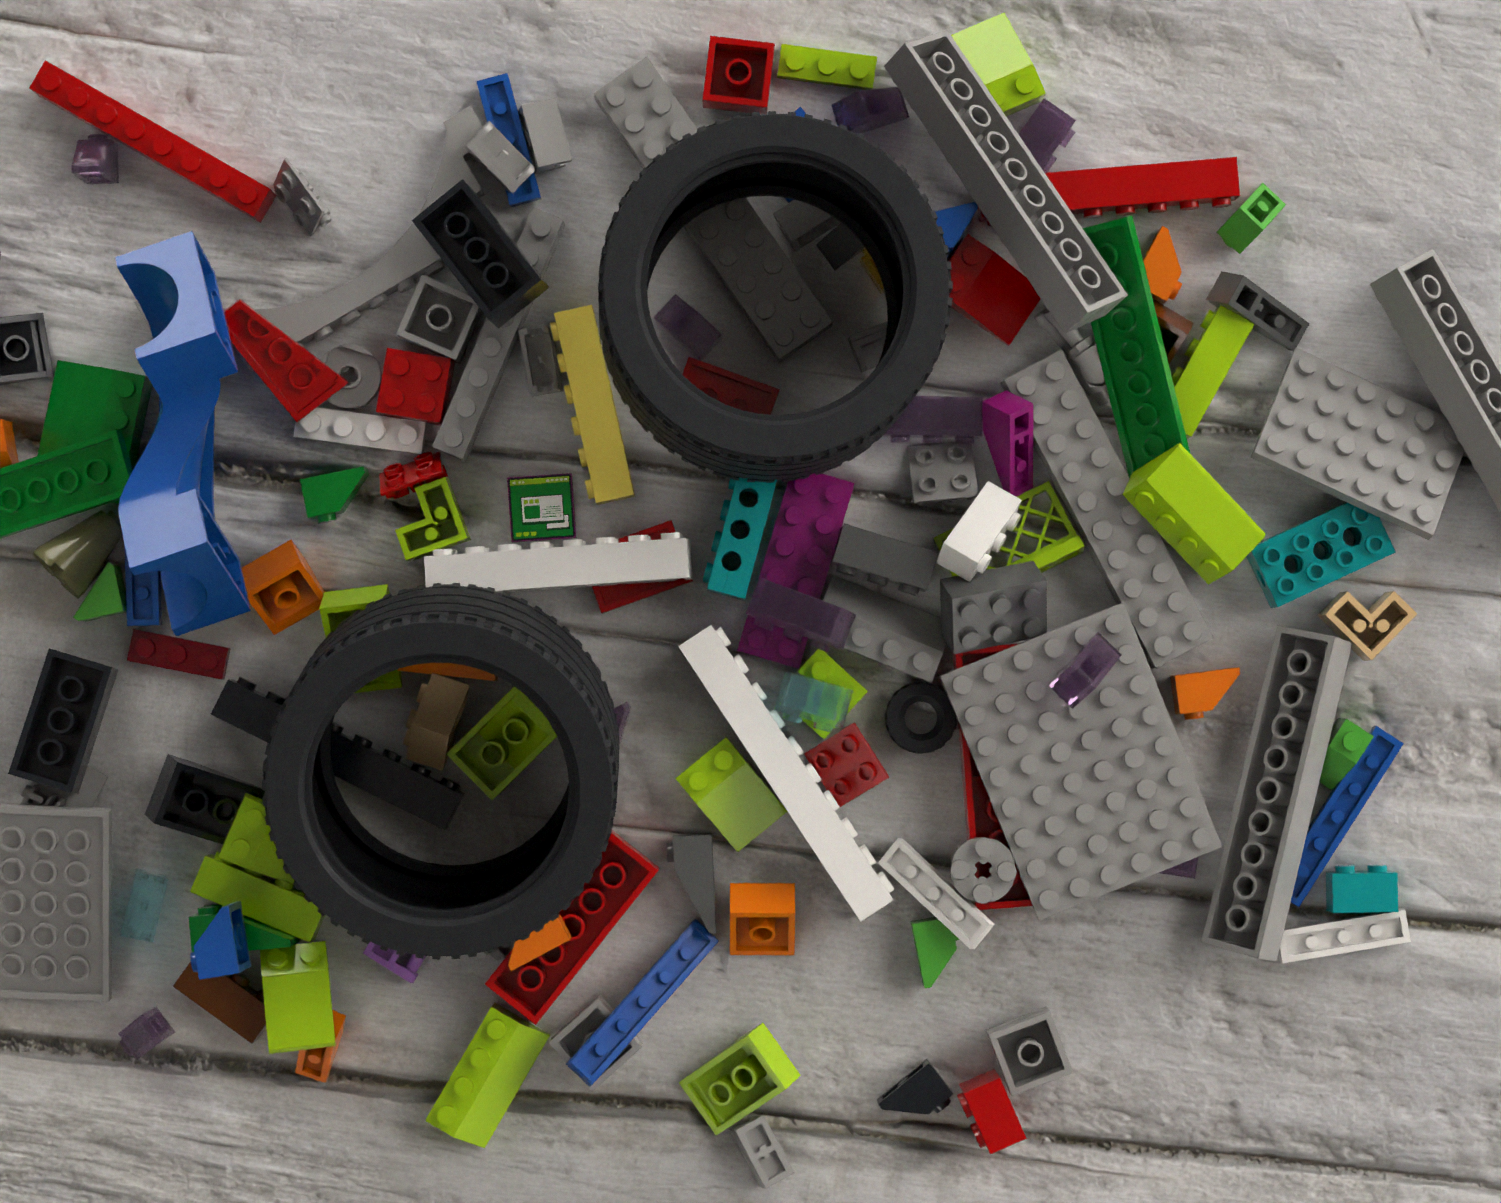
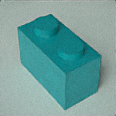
(1361, 890)

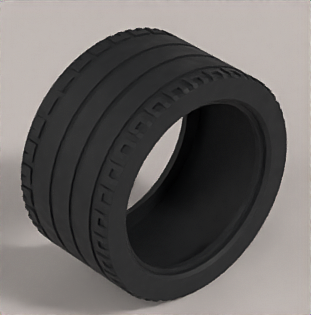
(799, 162)
(415, 902)

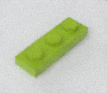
(826, 67)

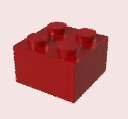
(738, 75)
(415, 386)
(992, 1110)

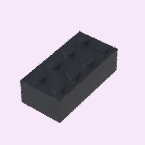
(480, 254)
(63, 721)

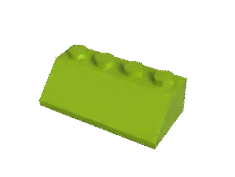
(1193, 513)
(487, 1077)

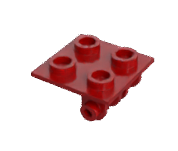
(398, 477)
(846, 764)

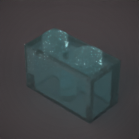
(814, 701)

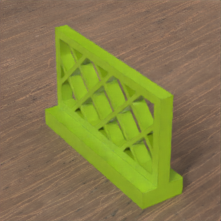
(1049, 556)

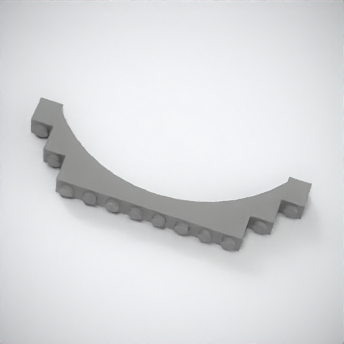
(396, 269)

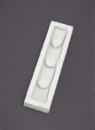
(362, 430)
(936, 893)
(1344, 936)

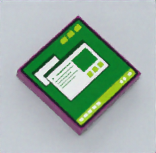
(541, 507)

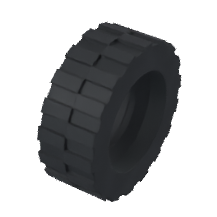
(903, 735)

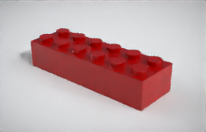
(589, 920)

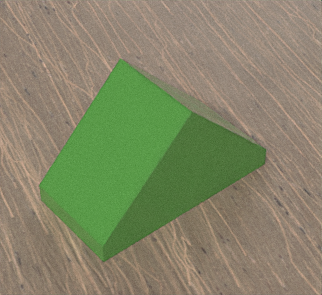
(105, 597)

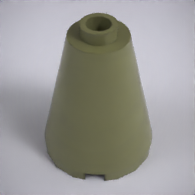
(81, 551)

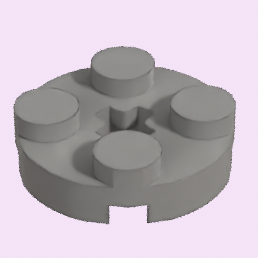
(366, 368)
(963, 869)

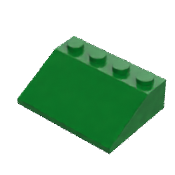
(93, 402)

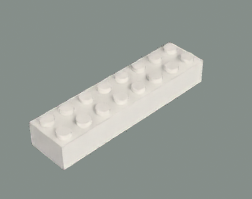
(566, 566)

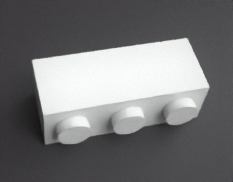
(980, 532)

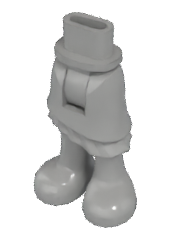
(1080, 354)

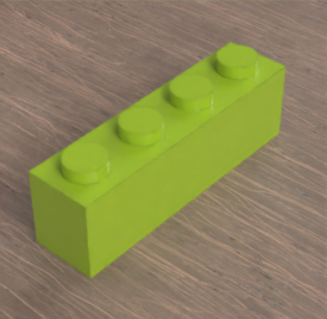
(1208, 363)
(261, 898)

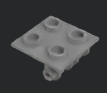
(294, 190)
(942, 472)
(48, 796)

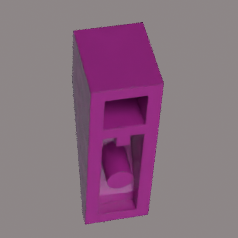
(1010, 440)

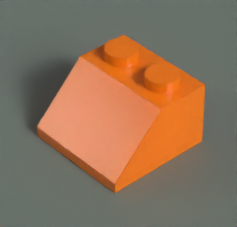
(282, 587)
(762, 918)

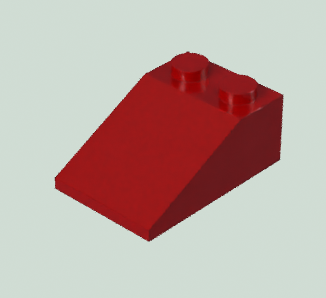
(990, 290)

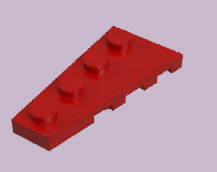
(284, 365)

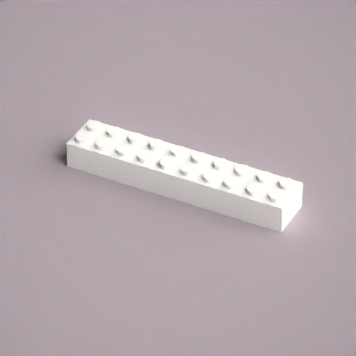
(786, 773)

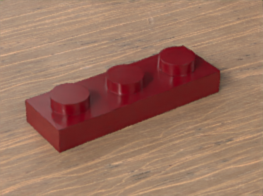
(178, 654)

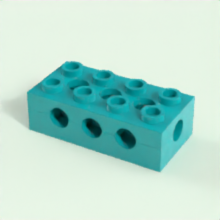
(1268, 557)
(736, 582)

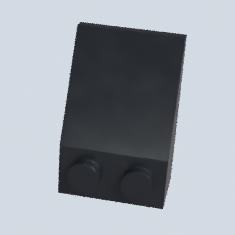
(24, 349)
(197, 799)

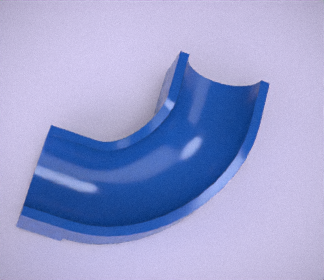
(170, 493)

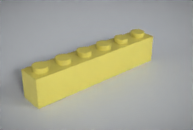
(594, 405)

